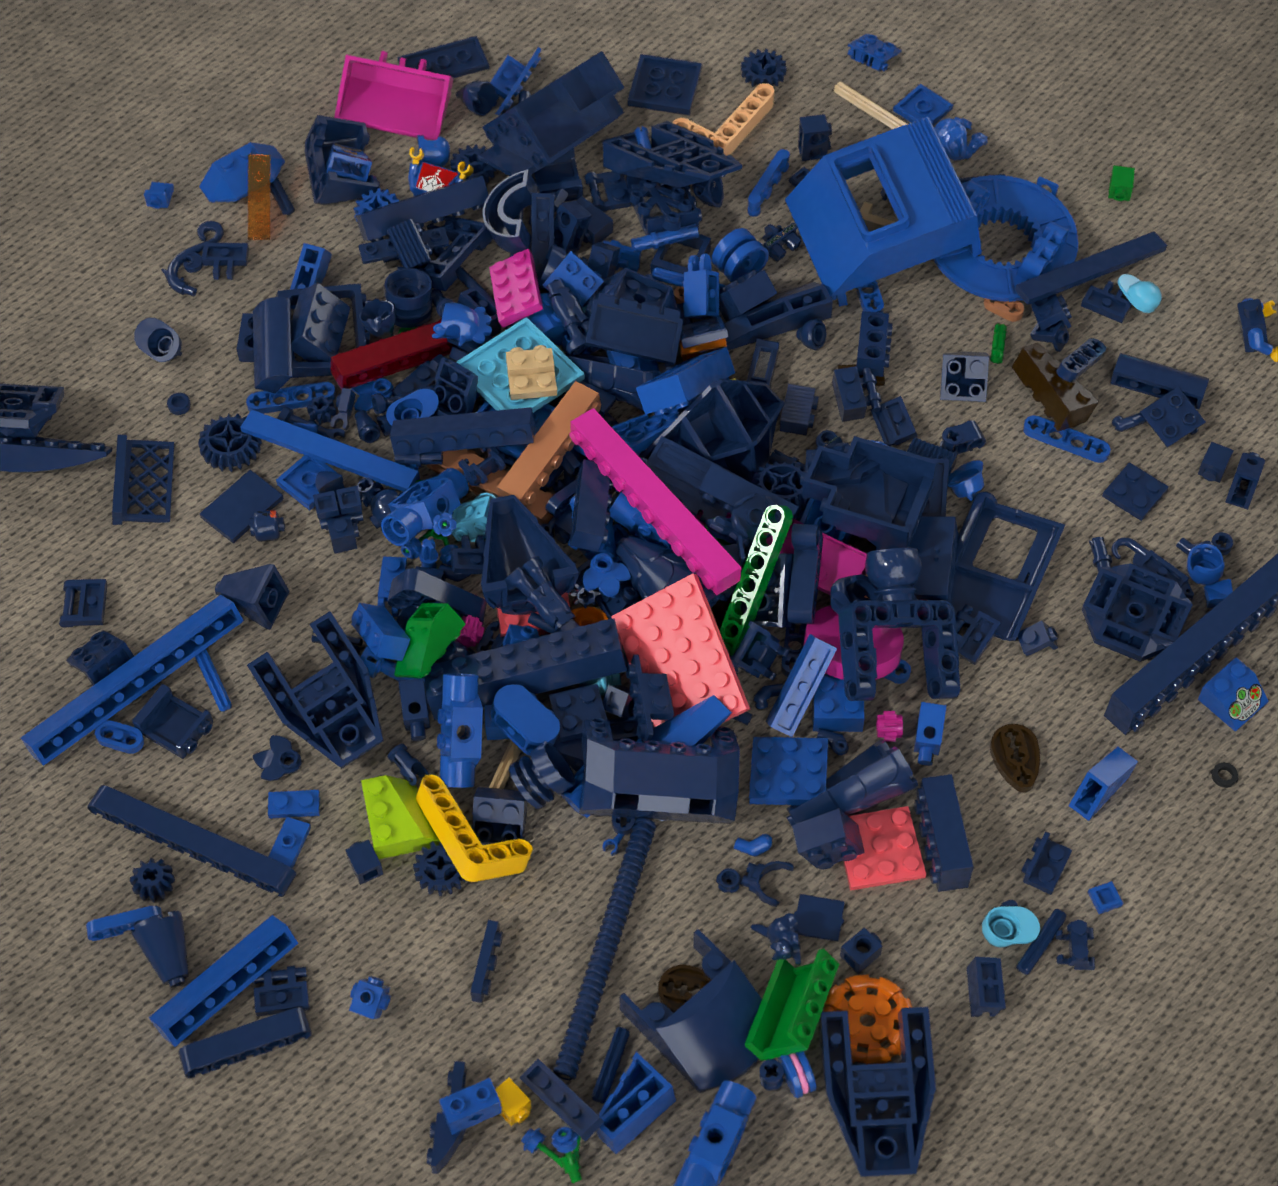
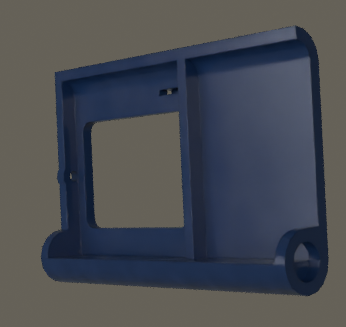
(991, 593)

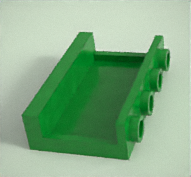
(791, 1007)

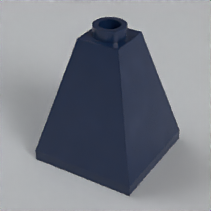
(256, 593)

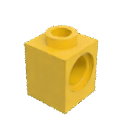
(514, 1102)

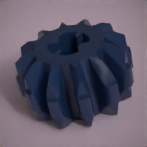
(145, 887)

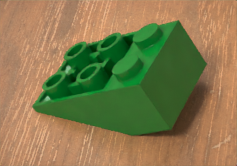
(430, 633)

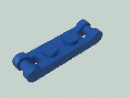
(770, 177)

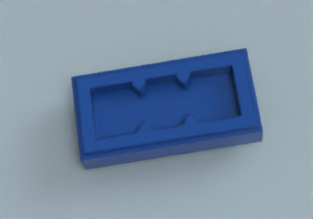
(290, 841)

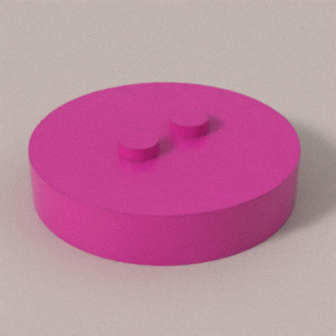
(886, 641)

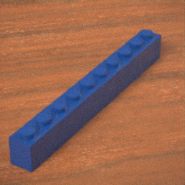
(131, 679)

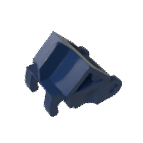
(758, 652)

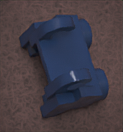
(478, 473)
(1078, 946)

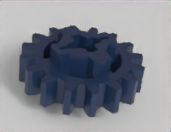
(773, 66)
(469, 157)
(429, 866)

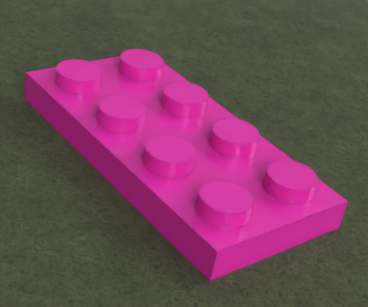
(515, 288)

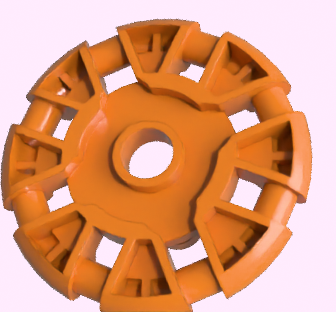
(872, 1005)

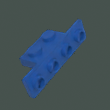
(509, 77)

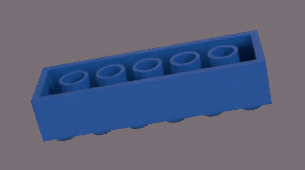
(684, 381)

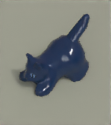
(783, 937)

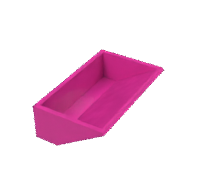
(393, 96)

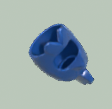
(463, 324)

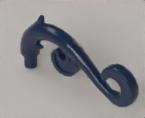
(191, 254)

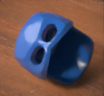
(1205, 565)

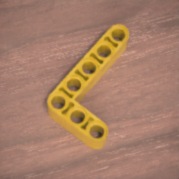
(469, 856)

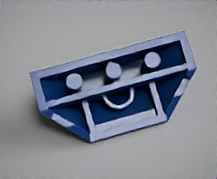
(229, 175)

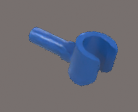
(615, 842)

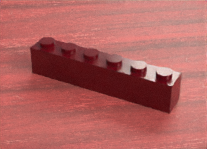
(388, 356)

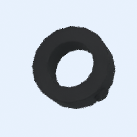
(1224, 766)

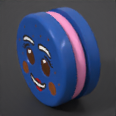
(798, 1074)

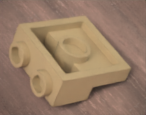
(531, 373)

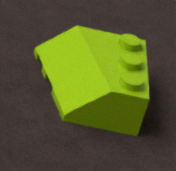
(395, 817)

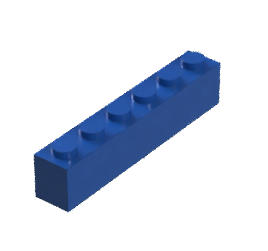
(223, 980)

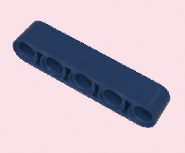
(244, 1041)

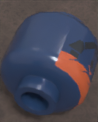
(266, 525)

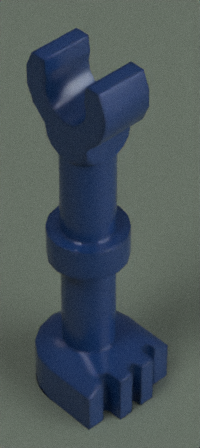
(287, 415)

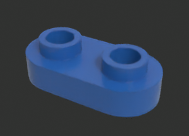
(121, 736)

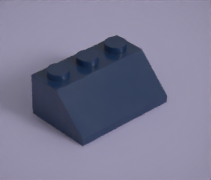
(775, 601)

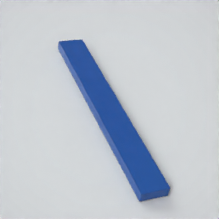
(329, 451)

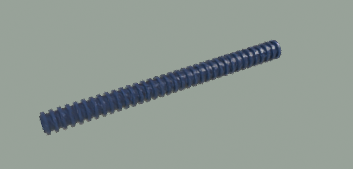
(604, 949)

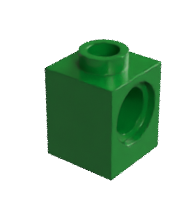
(1121, 183)

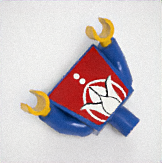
(428, 177)

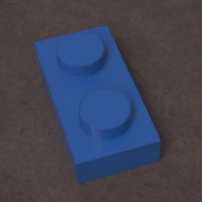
(293, 804)

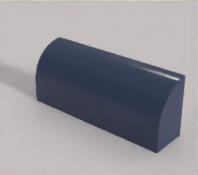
(272, 344)
(1157, 379)

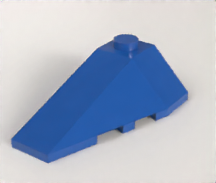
(694, 724)

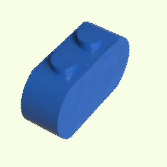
(523, 718)

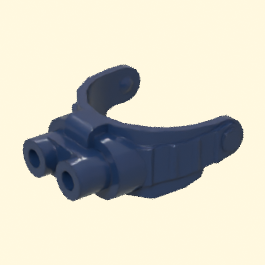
(755, 874)

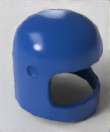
(435, 151)

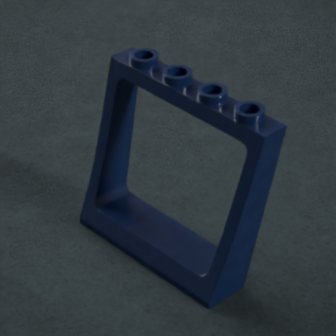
(362, 338)

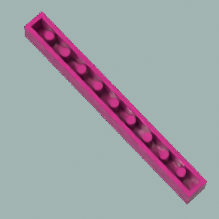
(655, 502)

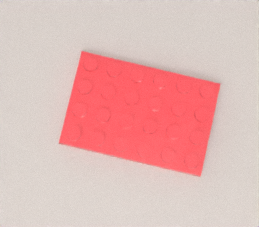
(681, 639)

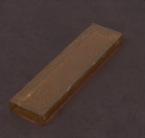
(258, 197)

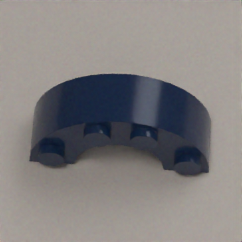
(502, 207)

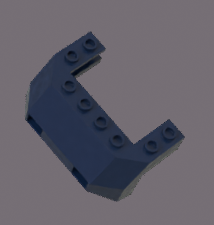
(659, 778)

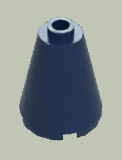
(164, 946)

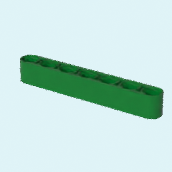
(760, 575)

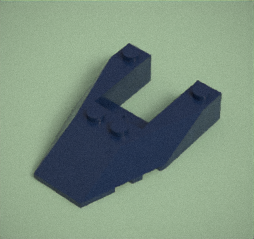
(675, 158)
(331, 708)
(881, 1105)

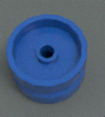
(739, 254)

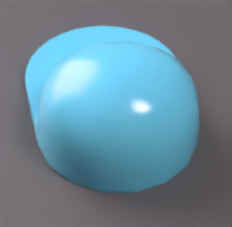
(1141, 294)
(1010, 926)

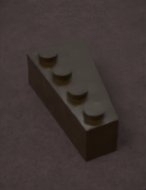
(1063, 400)

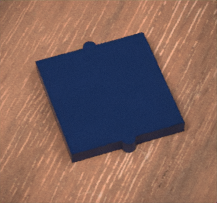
(819, 917)

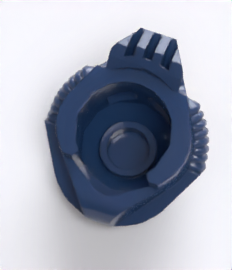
(851, 590)

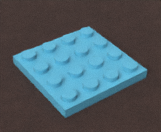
(490, 366)

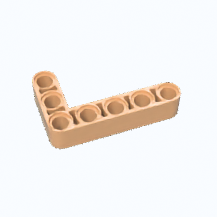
(741, 121)

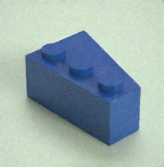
(634, 1104)

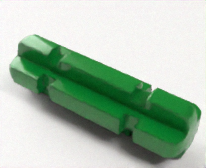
(998, 343)

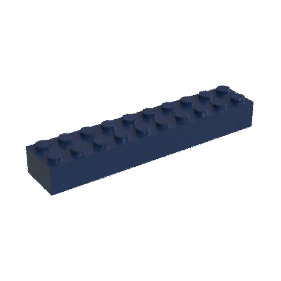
(1195, 650)

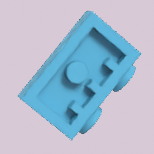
(471, 518)

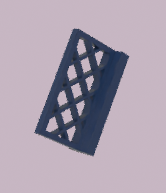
(123, 476)

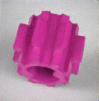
(471, 632)
(889, 726)

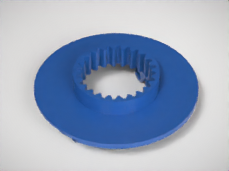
(1031, 209)

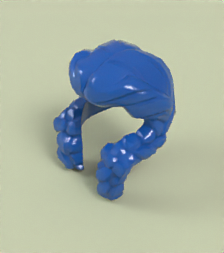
(954, 138)

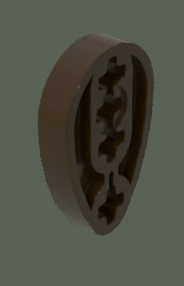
(1003, 755)
(680, 975)

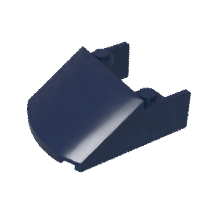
(710, 1029)

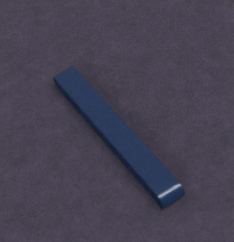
(192, 839)

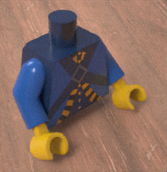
(1253, 326)

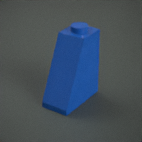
(1102, 782)

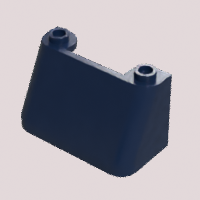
(330, 187)

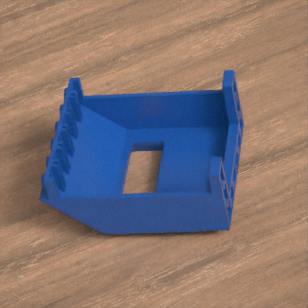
(922, 190)

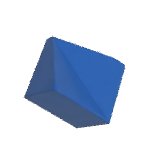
(1217, 592)

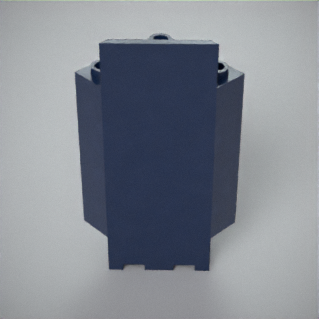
(554, 118)

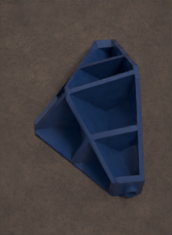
(729, 426)

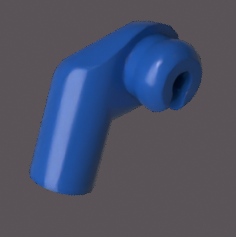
(754, 847)

